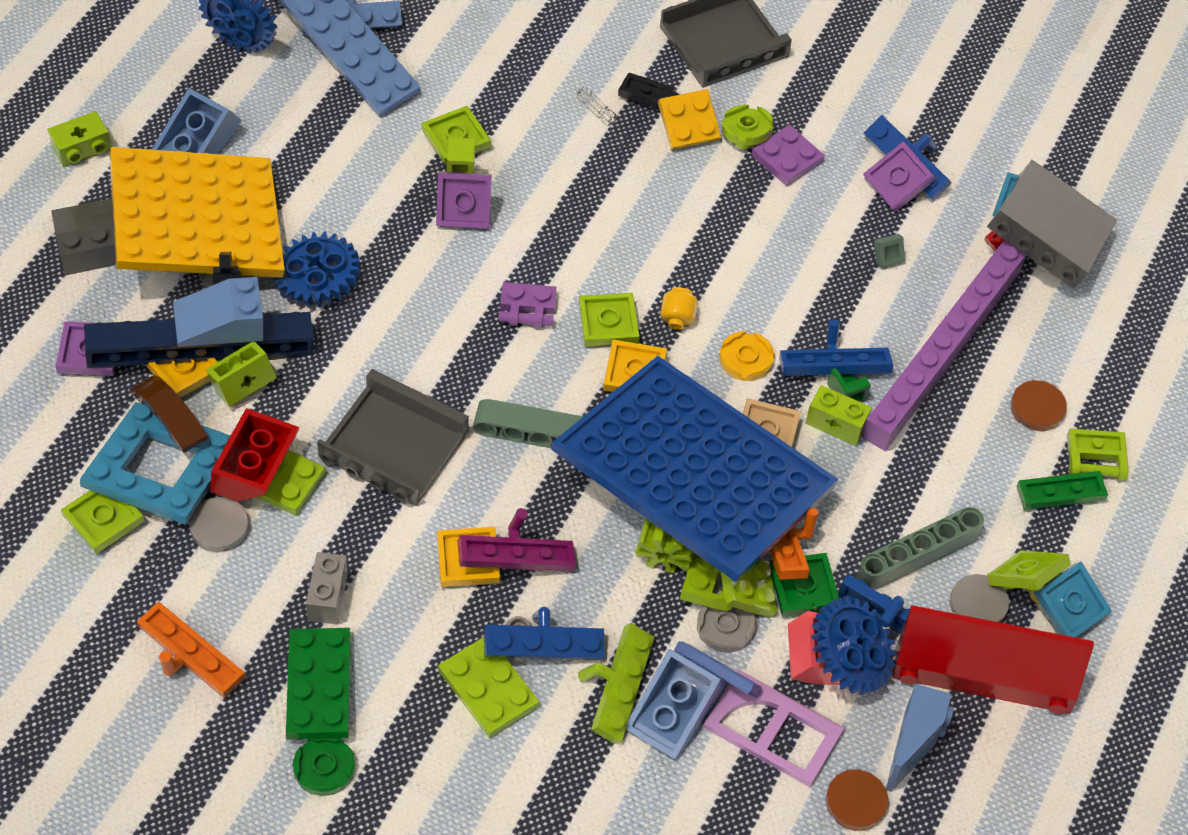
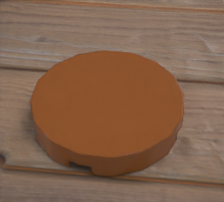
(1038, 405)
(856, 799)

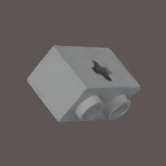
(327, 588)

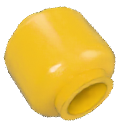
(679, 308)

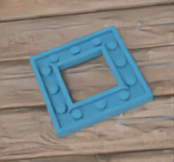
(108, 474)

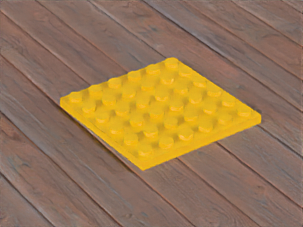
(188, 207)

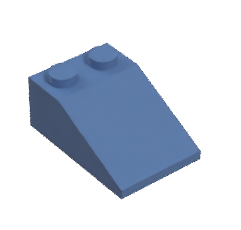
(198, 126)
(220, 314)
(675, 704)
(922, 723)

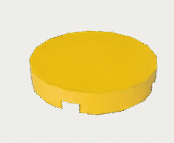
(746, 356)

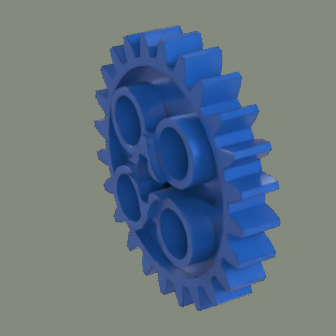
(240, 22)
(318, 269)
(853, 646)

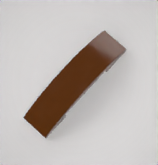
(170, 411)

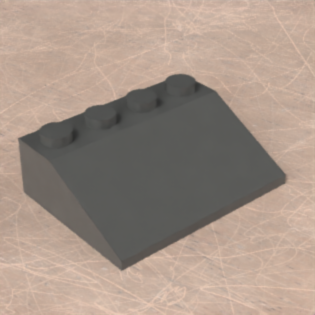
(85, 236)

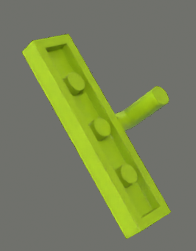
(621, 683)

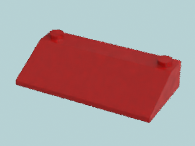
(991, 659)

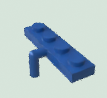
(887, 138)
(846, 360)
(889, 611)
(543, 640)

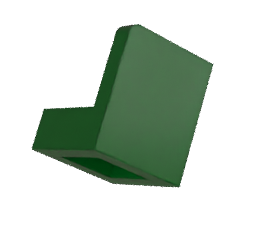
(849, 385)

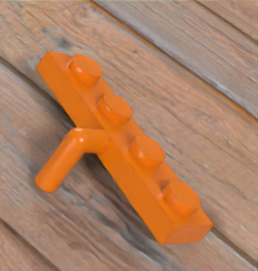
(788, 554)
(189, 650)

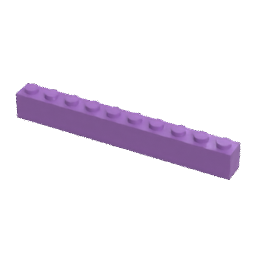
(943, 346)

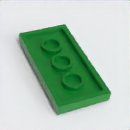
(318, 683)

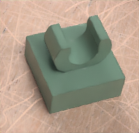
(889, 250)

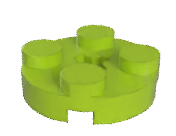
(758, 128)

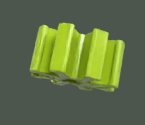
(662, 548)

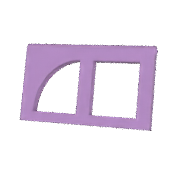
(734, 698)

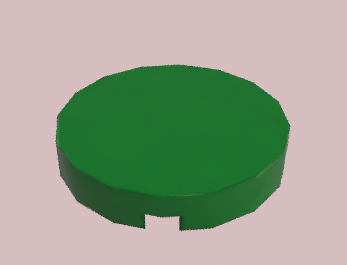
(324, 766)

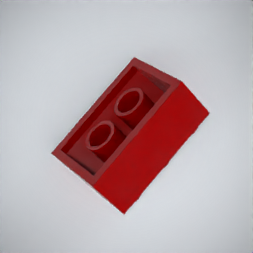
(252, 456)

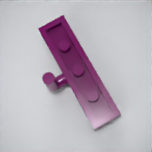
(515, 551)

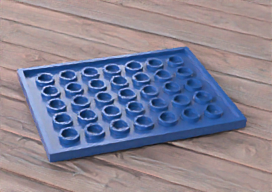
(695, 467)

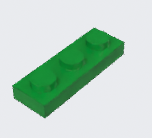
(1062, 490)

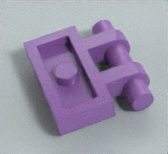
(530, 299)

